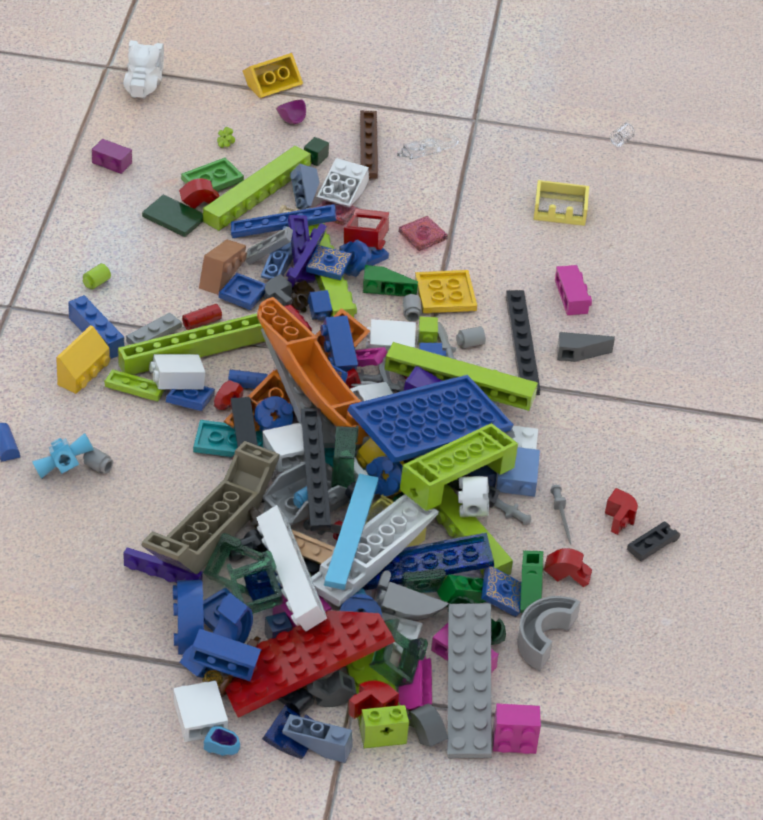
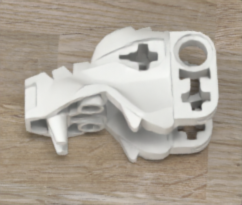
(144, 68)

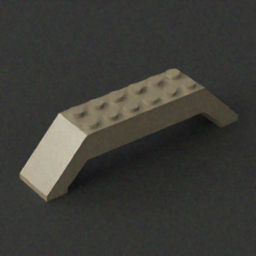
(220, 512)

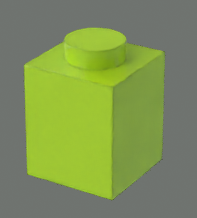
(428, 330)

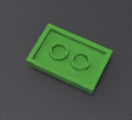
(220, 173)

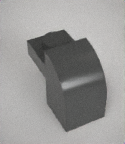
(280, 289)
(333, 690)
(428, 725)

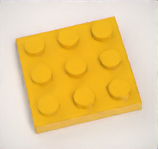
(446, 291)

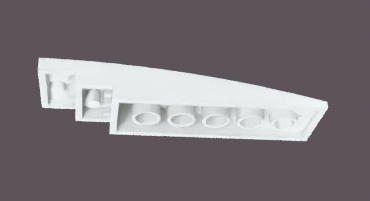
(379, 544)

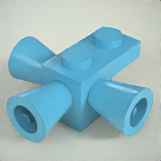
(63, 455)

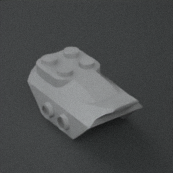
(292, 480)

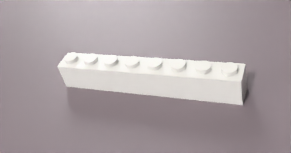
(291, 569)

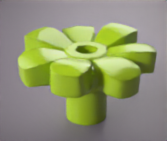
(225, 137)

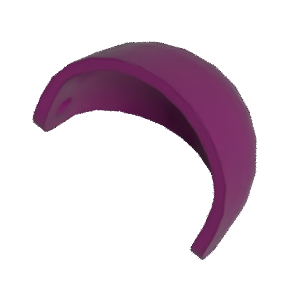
(293, 111)

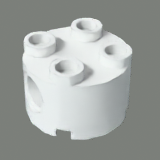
(474, 496)

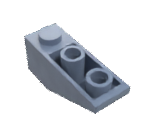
(305, 184)
(323, 738)

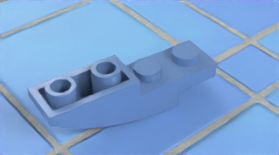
(278, 262)

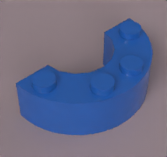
(189, 612)
(234, 623)

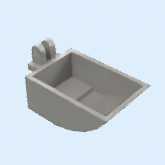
(406, 602)

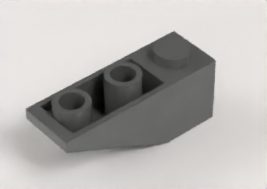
(579, 346)

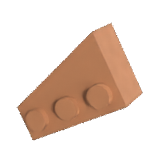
(221, 265)

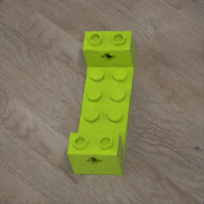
(426, 475)
(378, 725)

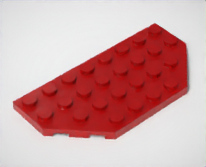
(305, 656)

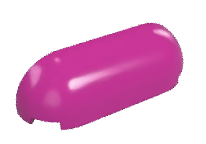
(420, 691)

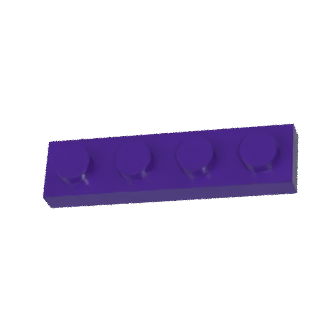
(300, 235)
(308, 250)
(155, 567)

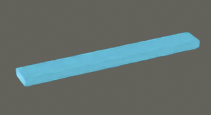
(351, 532)

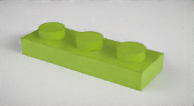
(133, 385)

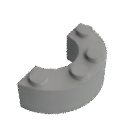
(540, 616)

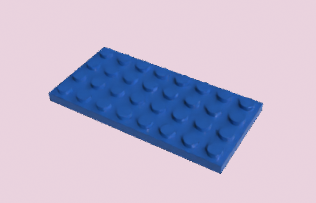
(427, 417)

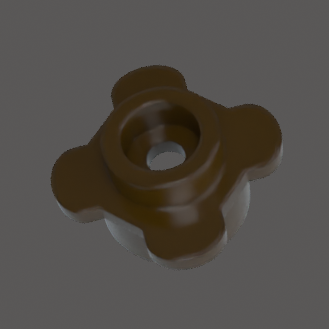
(300, 302)

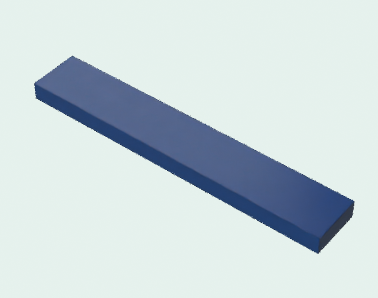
(278, 221)

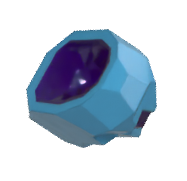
(221, 741)

